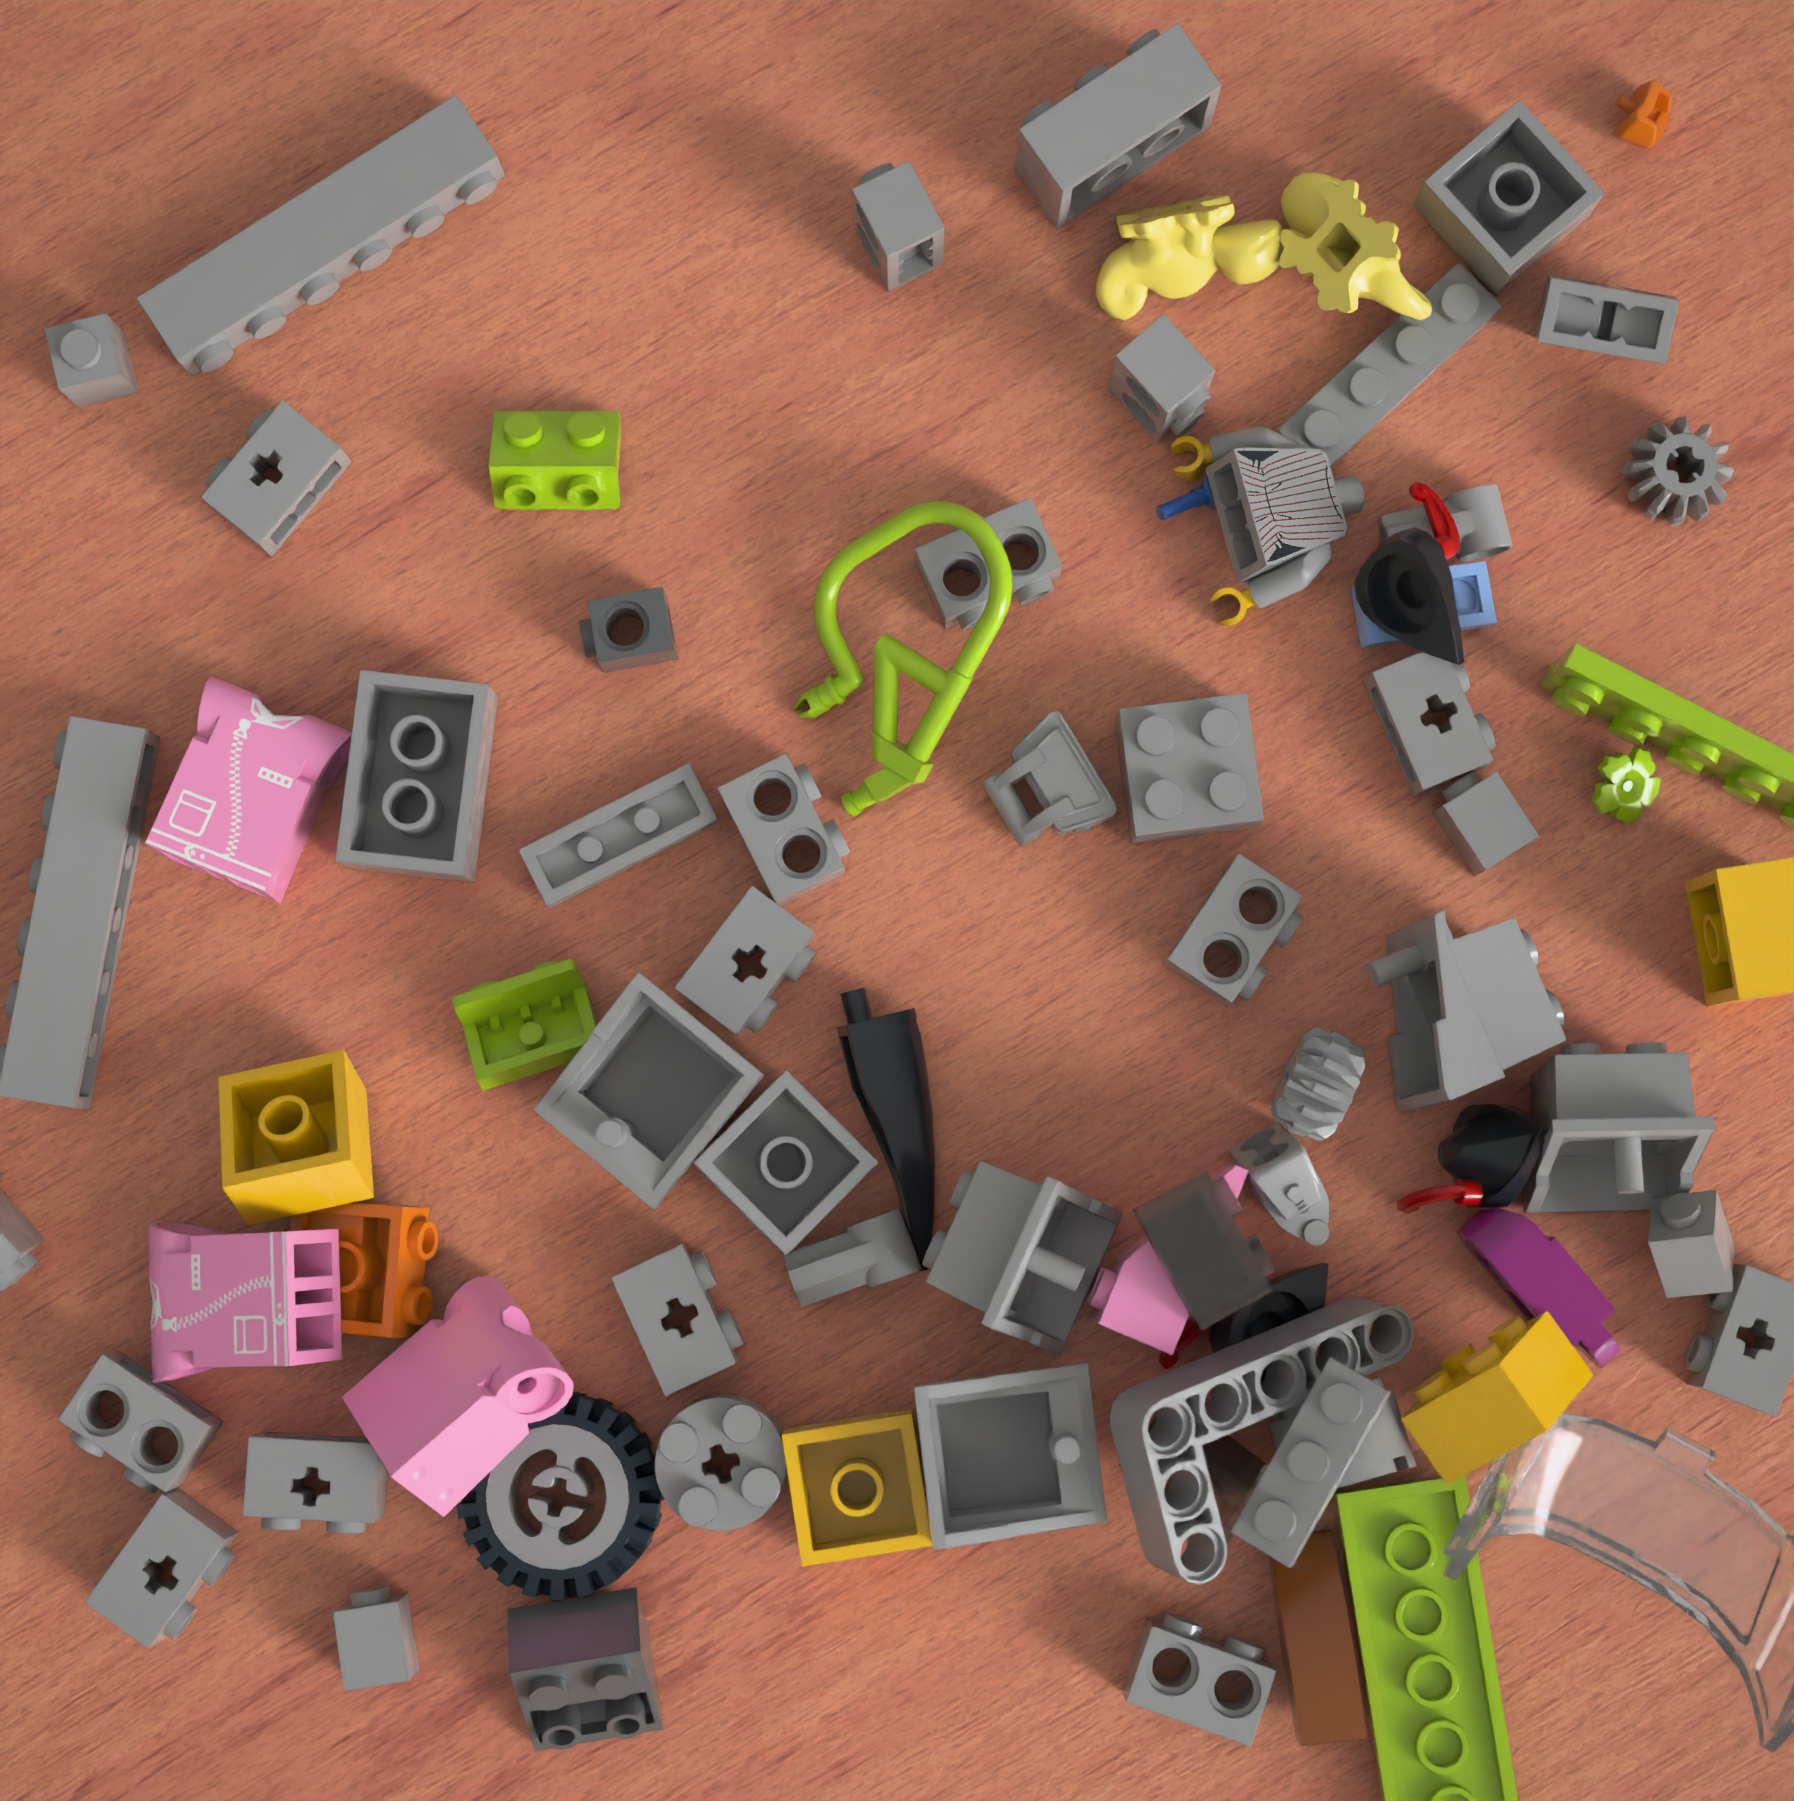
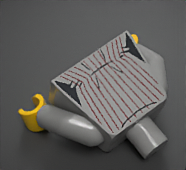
(1273, 508)

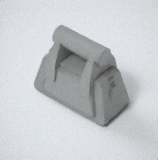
(1059, 778)
(1285, 1182)

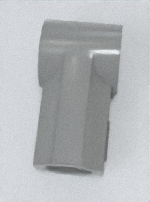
(1477, 516)
(865, 1254)

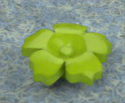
(1627, 785)

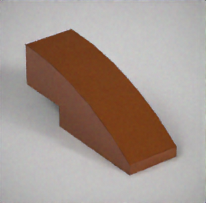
(1318, 1645)

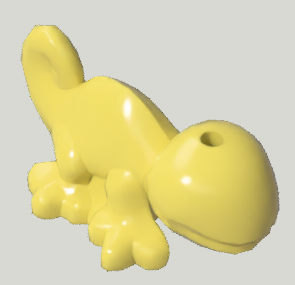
(1344, 248)
(1180, 249)

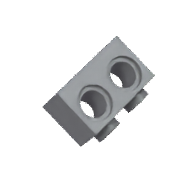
(897, 224)
(1606, 319)
(1162, 380)
(957, 550)
(772, 835)
(1222, 923)
(145, 1409)
(1192, 1694)

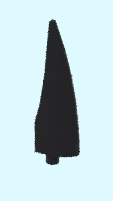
(893, 1088)

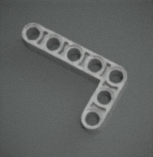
(1236, 1402)

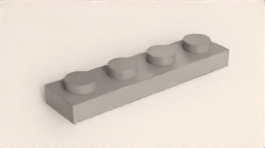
(1392, 367)

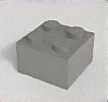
(1507, 198)
(1188, 768)
(785, 1162)

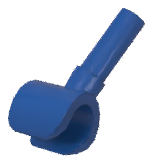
(1195, 498)

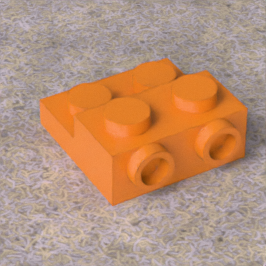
(379, 1265)

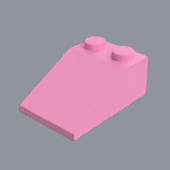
(1138, 1294)

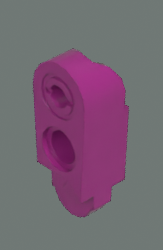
(1540, 1278)

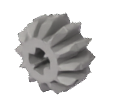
(1692, 457)
(1318, 1084)

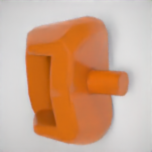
(1644, 115)

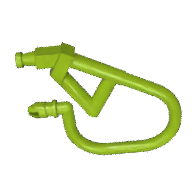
(904, 763)

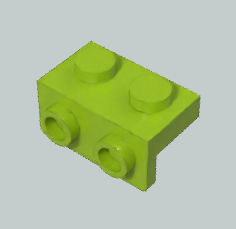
(555, 460)
(526, 1022)

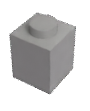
(91, 360)
(1484, 821)
(1691, 1244)
(375, 1639)

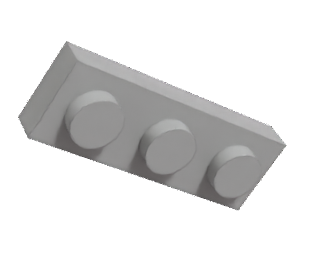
(618, 836)
(1310, 1462)

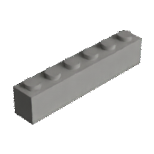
(323, 237)
(77, 912)

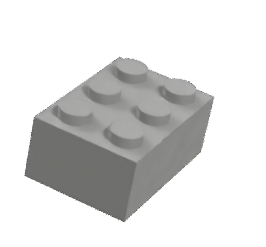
(1116, 124)
(417, 776)

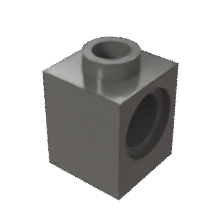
(654, 645)

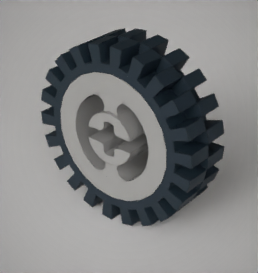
(549, 1559)

